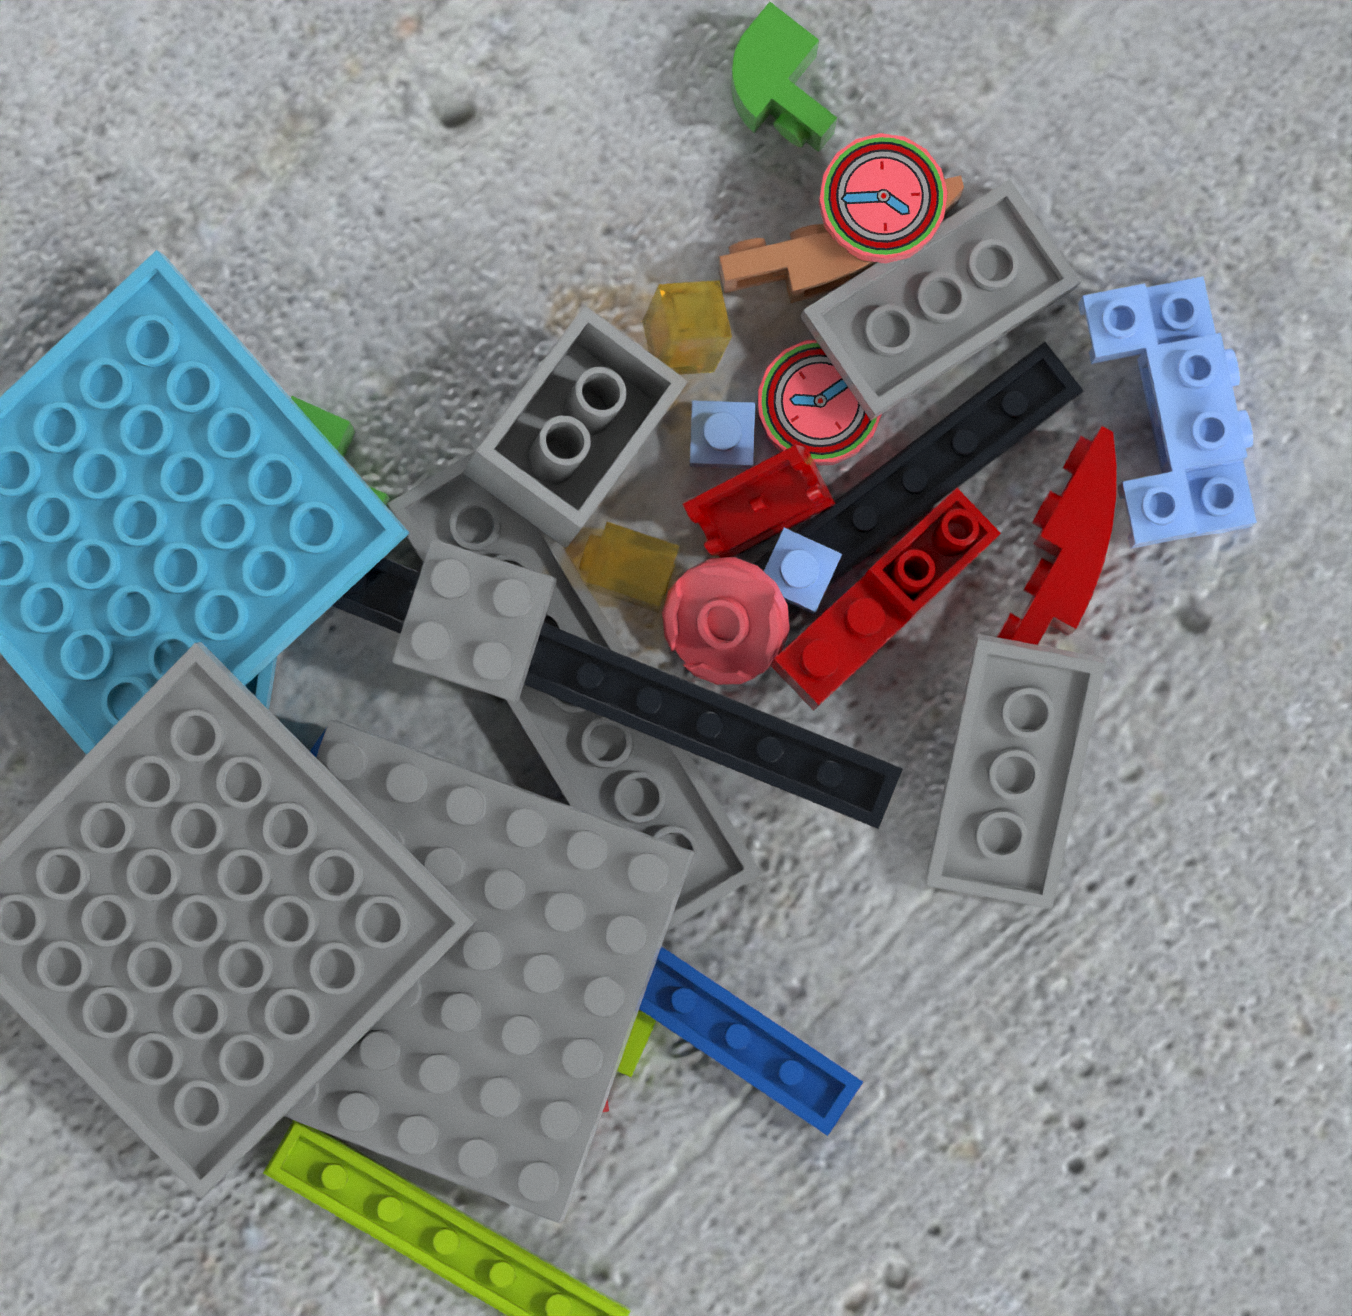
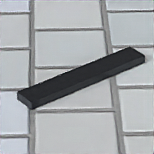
(941, 460)

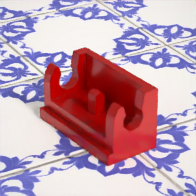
(760, 502)

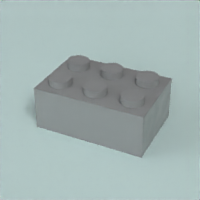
(575, 426)

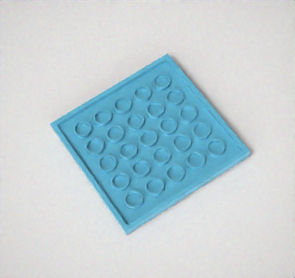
(165, 505)

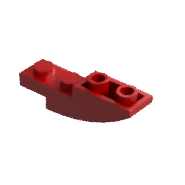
(1077, 533)
(885, 599)

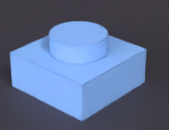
(722, 434)
(801, 569)

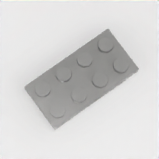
(949, 300)
(1014, 771)

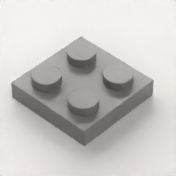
(474, 620)

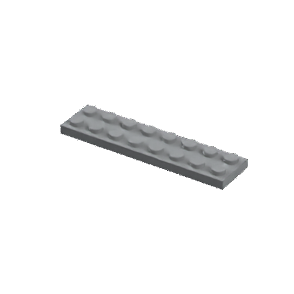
(591, 758)

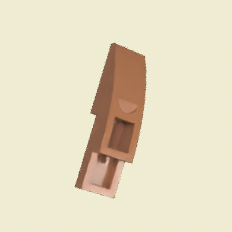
(808, 262)

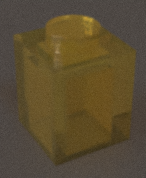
(688, 326)
(629, 566)

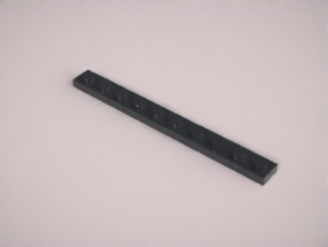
(670, 709)

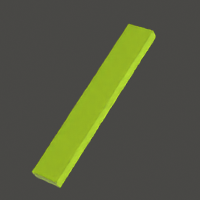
(430, 1229)

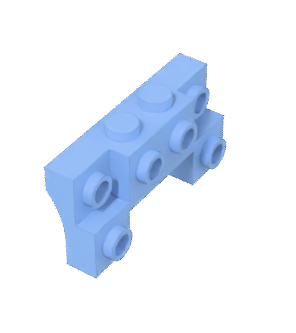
(1189, 406)

